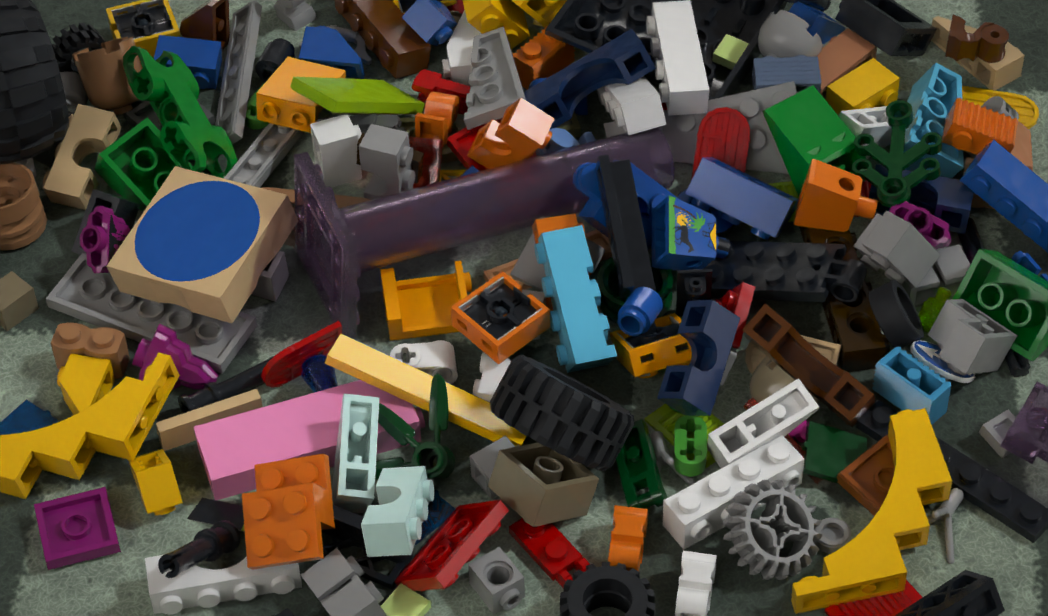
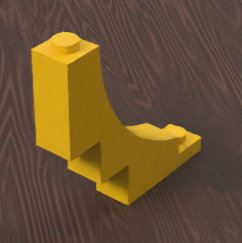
(109, 426)
(872, 560)

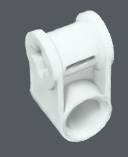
(430, 358)

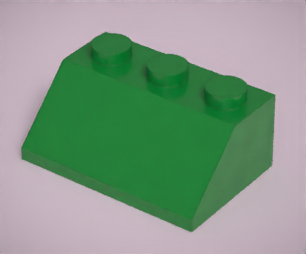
(1009, 297)

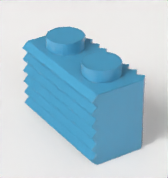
(911, 384)

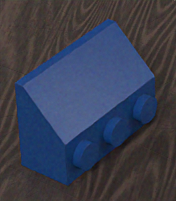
(741, 198)

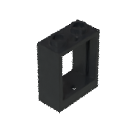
(887, 26)

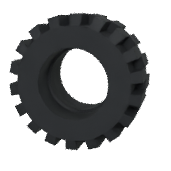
(607, 588)

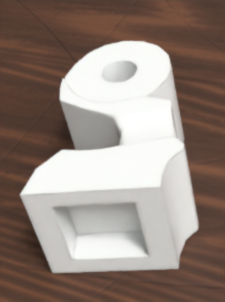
(695, 584)

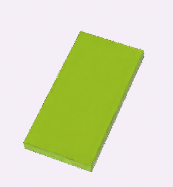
(357, 95)

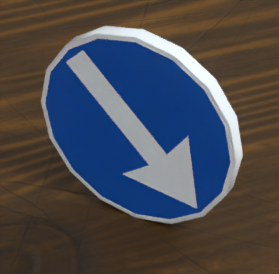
(929, 355)

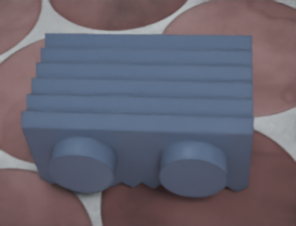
(775, 71)

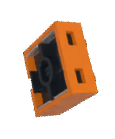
(500, 317)

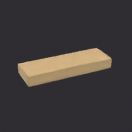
(180, 430)

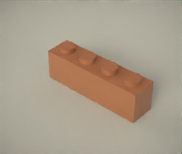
(842, 56)

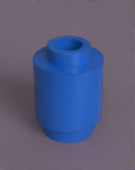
(639, 311)

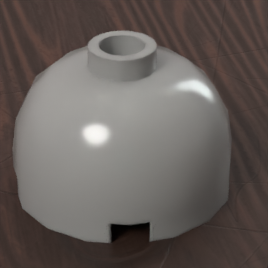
(787, 36)

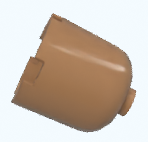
(105, 76)

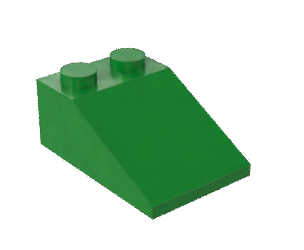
(136, 164)

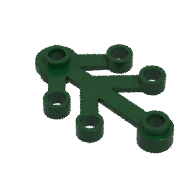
(895, 189)

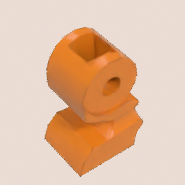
(438, 116)
(628, 536)

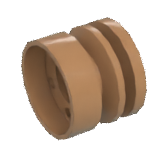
(20, 207)

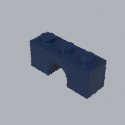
(943, 197)
(710, 333)

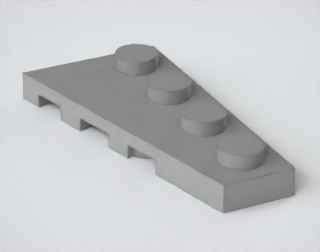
(493, 79)

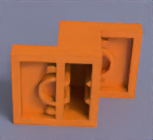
(288, 511)

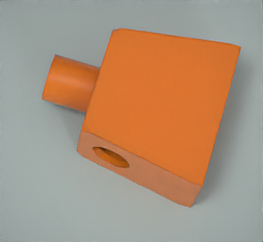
(831, 199)

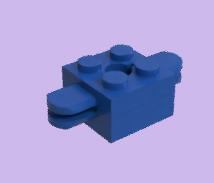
(648, 193)

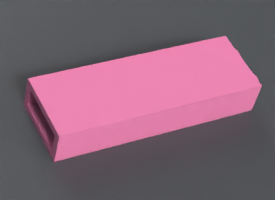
(287, 431)

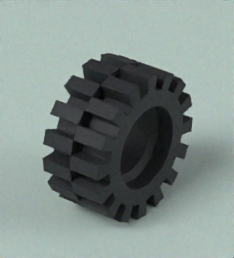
(73, 41)

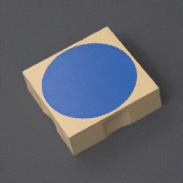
(203, 243)

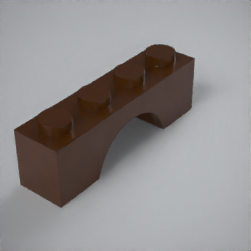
(800, 360)

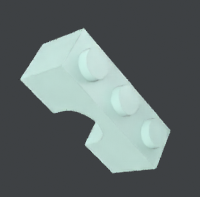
(402, 508)

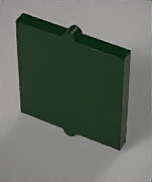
(830, 450)

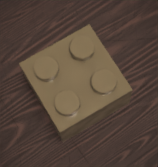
(542, 484)

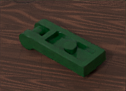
(640, 469)

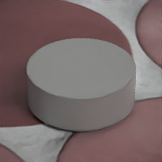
(835, 534)

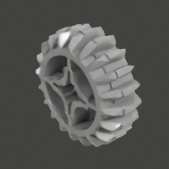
(783, 516)

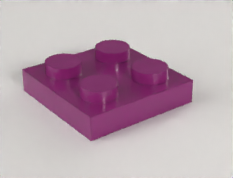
(76, 528)

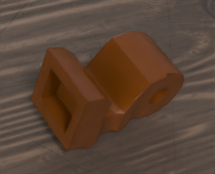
(986, 42)

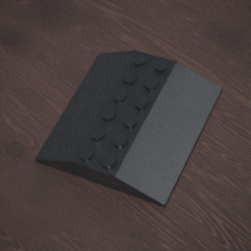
(597, 22)

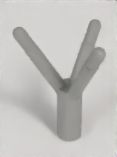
(663, 456)
(945, 514)

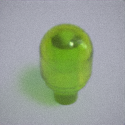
(932, 308)

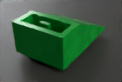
(808, 130)

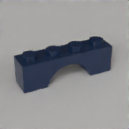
(617, 61)

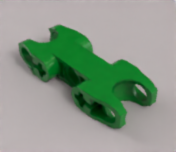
(174, 98)

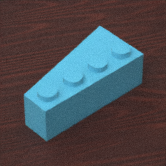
(931, 102)
(574, 299)

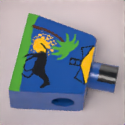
(684, 236)

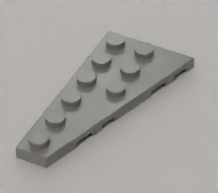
(763, 151)

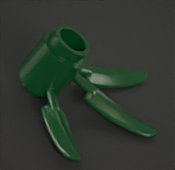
(427, 451)

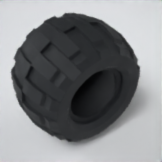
(30, 85)

